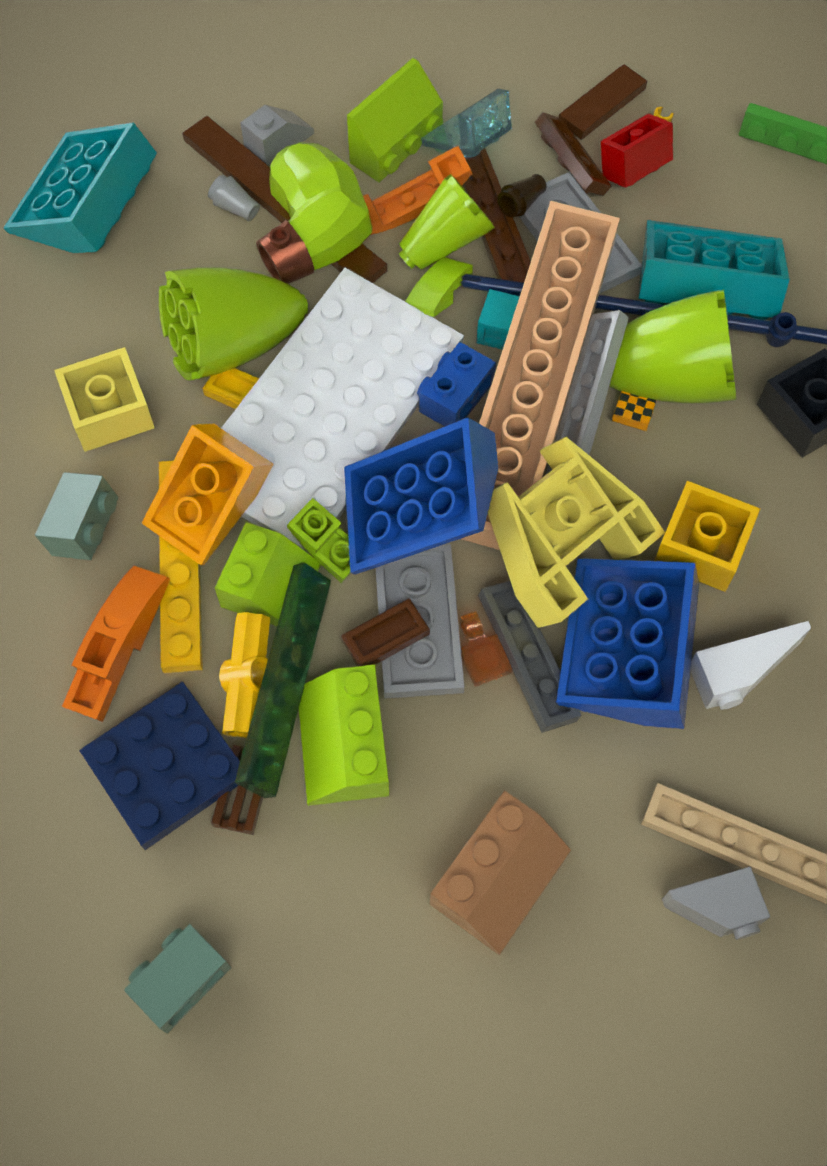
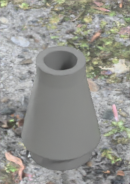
(232, 197)

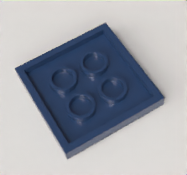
(163, 765)

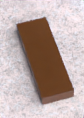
(603, 101)

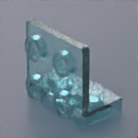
(474, 127)

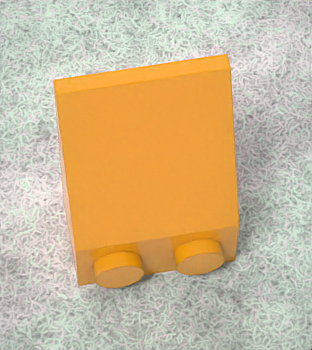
(206, 491)

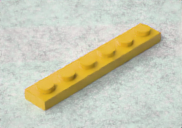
(179, 606)

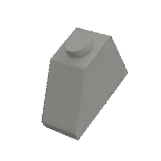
(272, 130)
(722, 904)

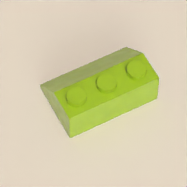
(393, 121)
(343, 737)

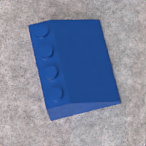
(420, 494)
(631, 641)

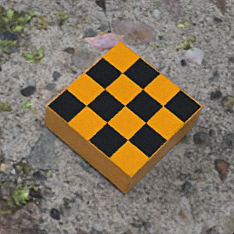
(634, 411)

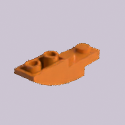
(111, 640)

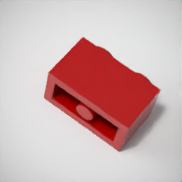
(637, 150)

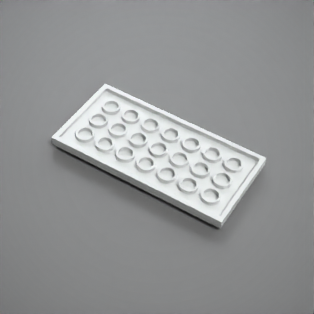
(336, 396)

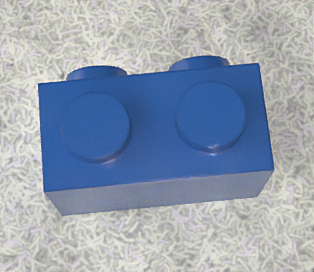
(456, 385)

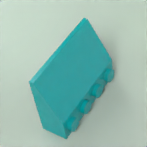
(83, 188)
(701, 260)

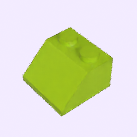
(259, 572)

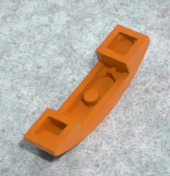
(410, 198)

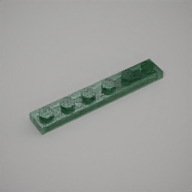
(283, 682)

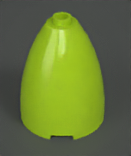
(225, 317)
(678, 353)

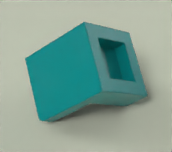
(496, 318)

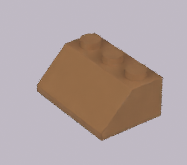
(500, 873)

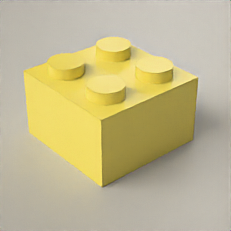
(104, 399)

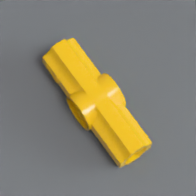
(244, 672)

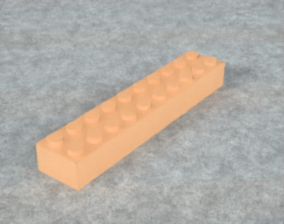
(545, 344)

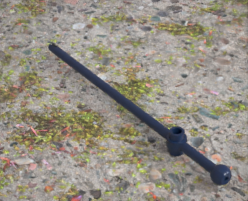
(778, 330)

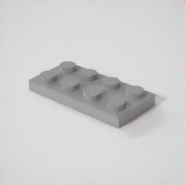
(566, 190)
(435, 661)

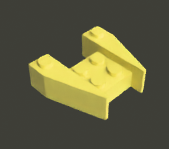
(558, 522)

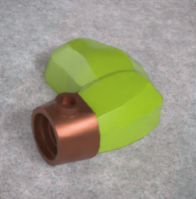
(324, 211)

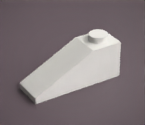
(735, 668)

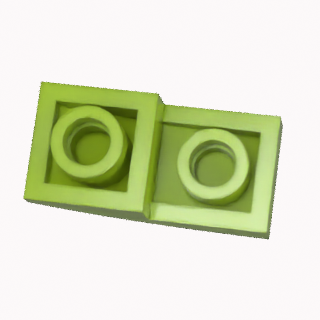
(436, 287)
(322, 538)

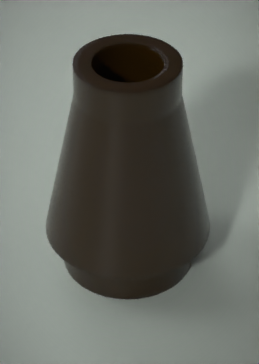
(520, 195)

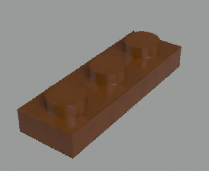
(572, 154)

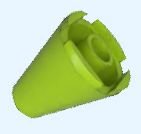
(444, 226)

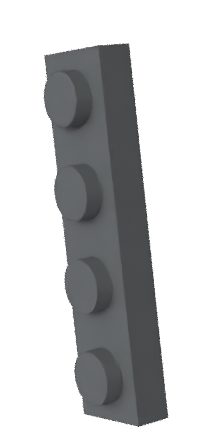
(527, 655)

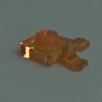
(482, 656)

